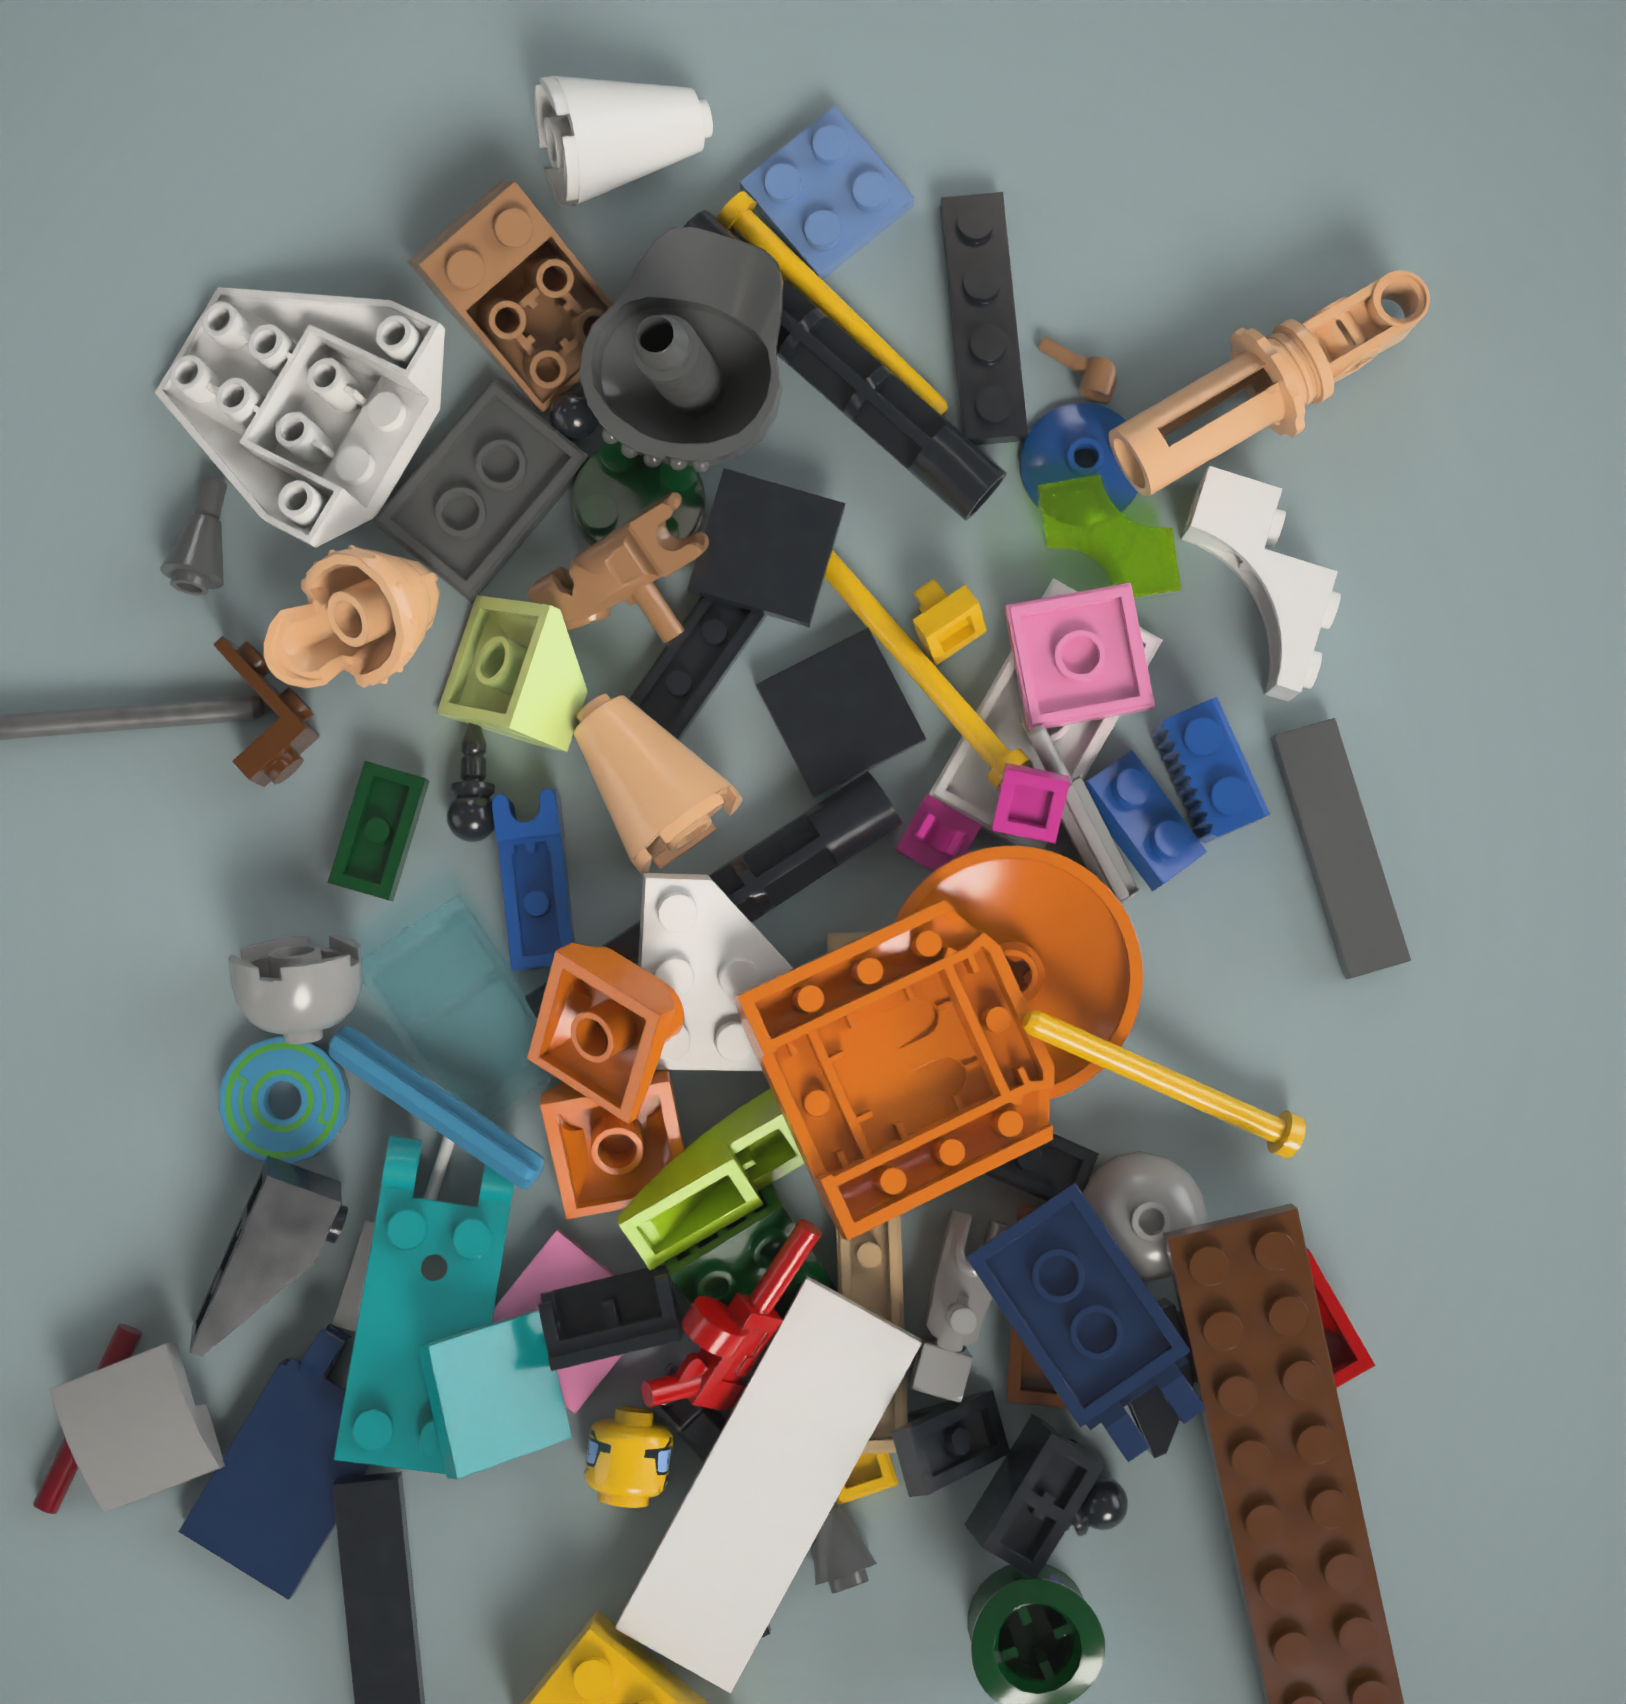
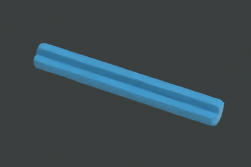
(436, 1107)

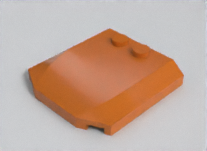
(901, 1065)

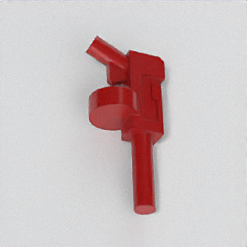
(731, 1334)

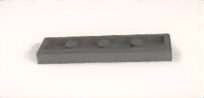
(1340, 848)

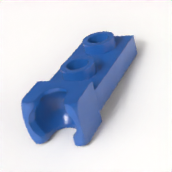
(534, 881)

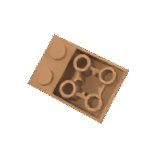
(515, 290)

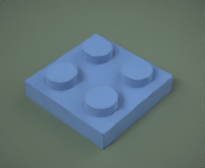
(827, 193)

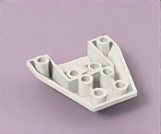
(308, 401)

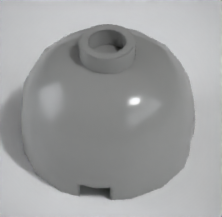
(296, 985)
(1140, 1200)

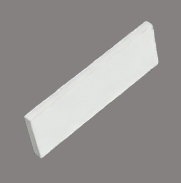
(768, 1484)

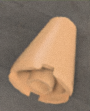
(650, 782)

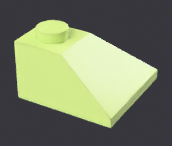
(516, 674)

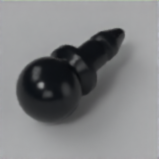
(471, 809)
(1102, 1508)

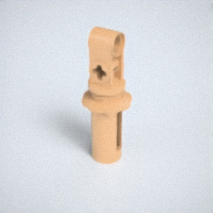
(1279, 374)

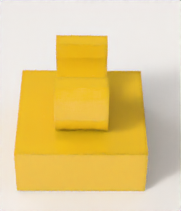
(946, 621)

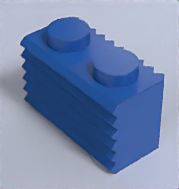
(1210, 770)

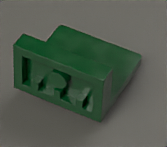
(740, 1255)

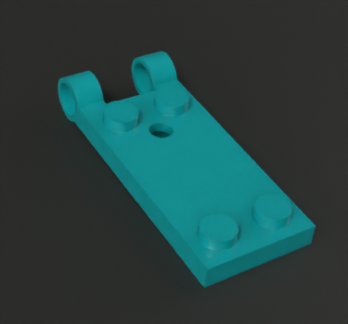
(386, 1396)

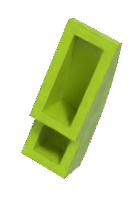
(711, 1181)

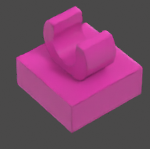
(1030, 803)
(937, 834)

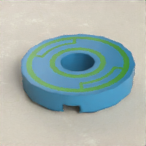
(246, 1100)

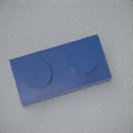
(1143, 821)

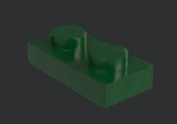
(378, 831)

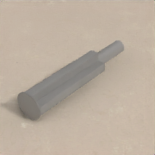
(1086, 824)

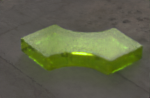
(1083, 519)

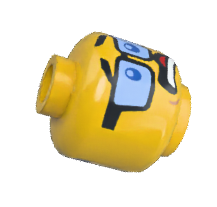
(628, 1457)

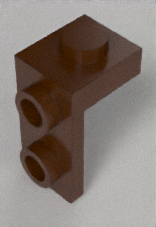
(277, 750)

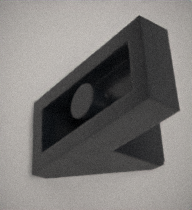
(949, 1442)

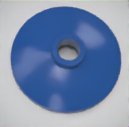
(1058, 435)

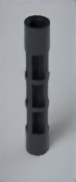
(878, 400)
(789, 857)

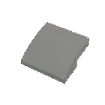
(136, 1427)

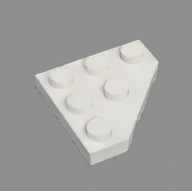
(707, 955)

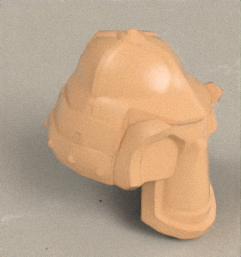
(360, 617)

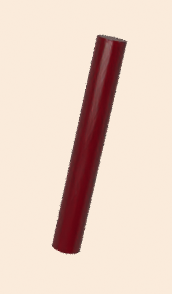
(64, 1466)

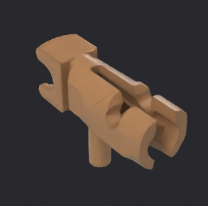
(623, 569)

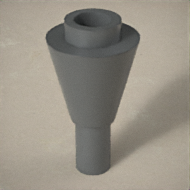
(197, 554)
(840, 1553)

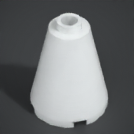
(614, 132)

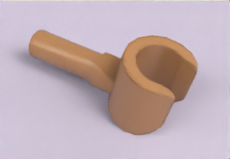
(1098, 372)

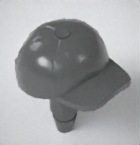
(689, 352)

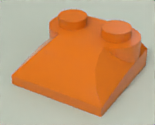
(604, 1026)
(602, 1158)

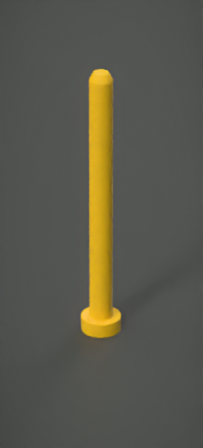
(739, 217)
(923, 671)
(1282, 1132)

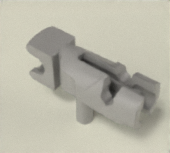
(953, 1314)

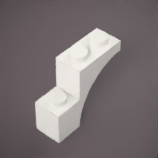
(1234, 522)

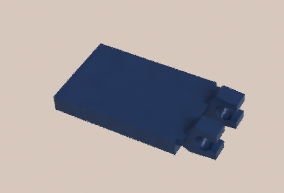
(1086, 1316)
(276, 1492)

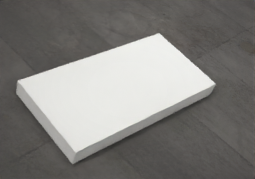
(964, 779)

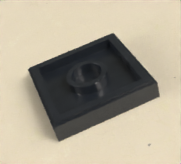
(767, 547)
(840, 712)

